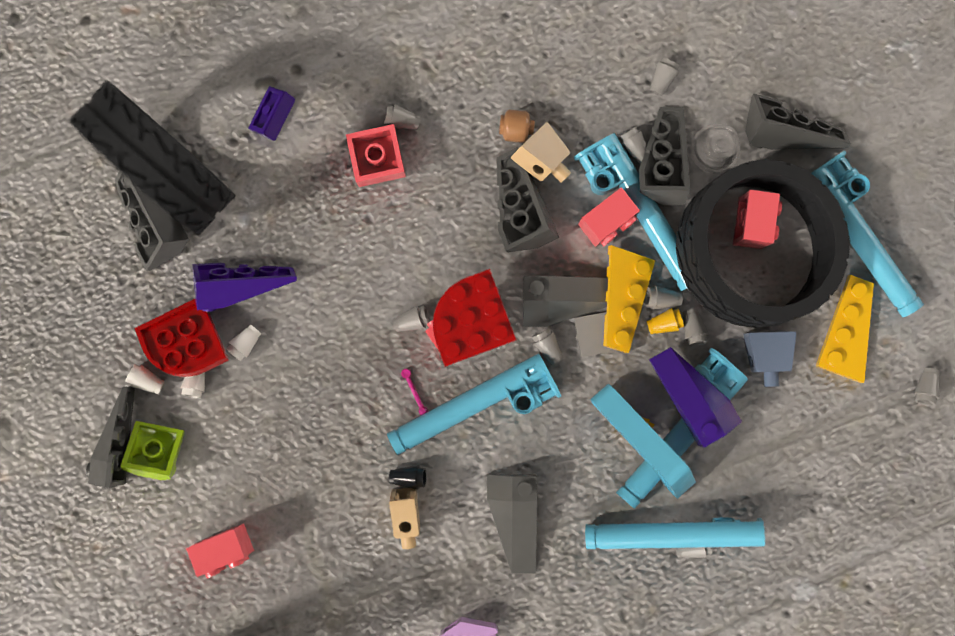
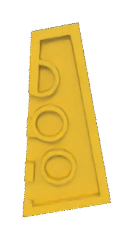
(627, 287)
(848, 335)

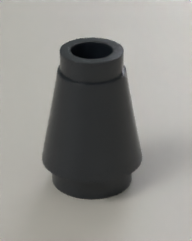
(409, 477)

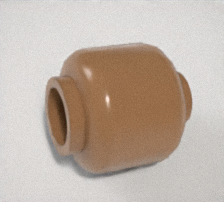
(516, 126)

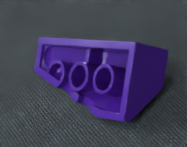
(221, 286)
(699, 402)

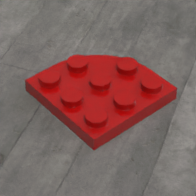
(471, 319)
(182, 341)

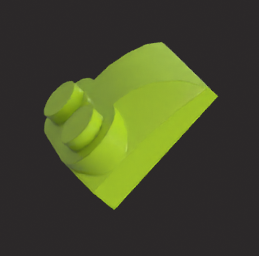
(152, 451)

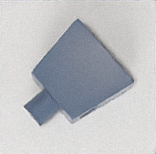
(770, 354)

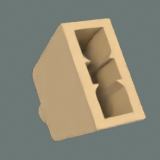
(543, 154)
(405, 516)

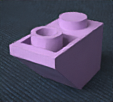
(470, 627)

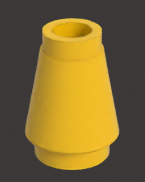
(666, 322)

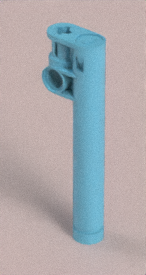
(610, 161)
(838, 176)
(523, 379)
(728, 381)
(718, 533)

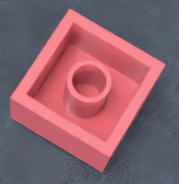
(375, 155)
(609, 216)
(757, 219)
(219, 550)

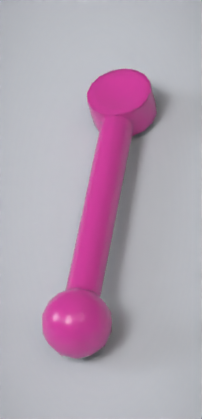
(406, 374)

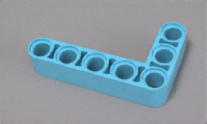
(655, 451)

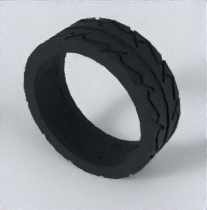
(151, 158)
(824, 223)

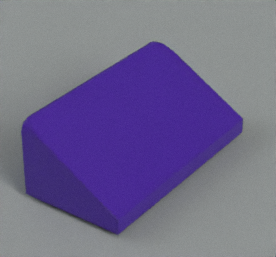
(272, 113)

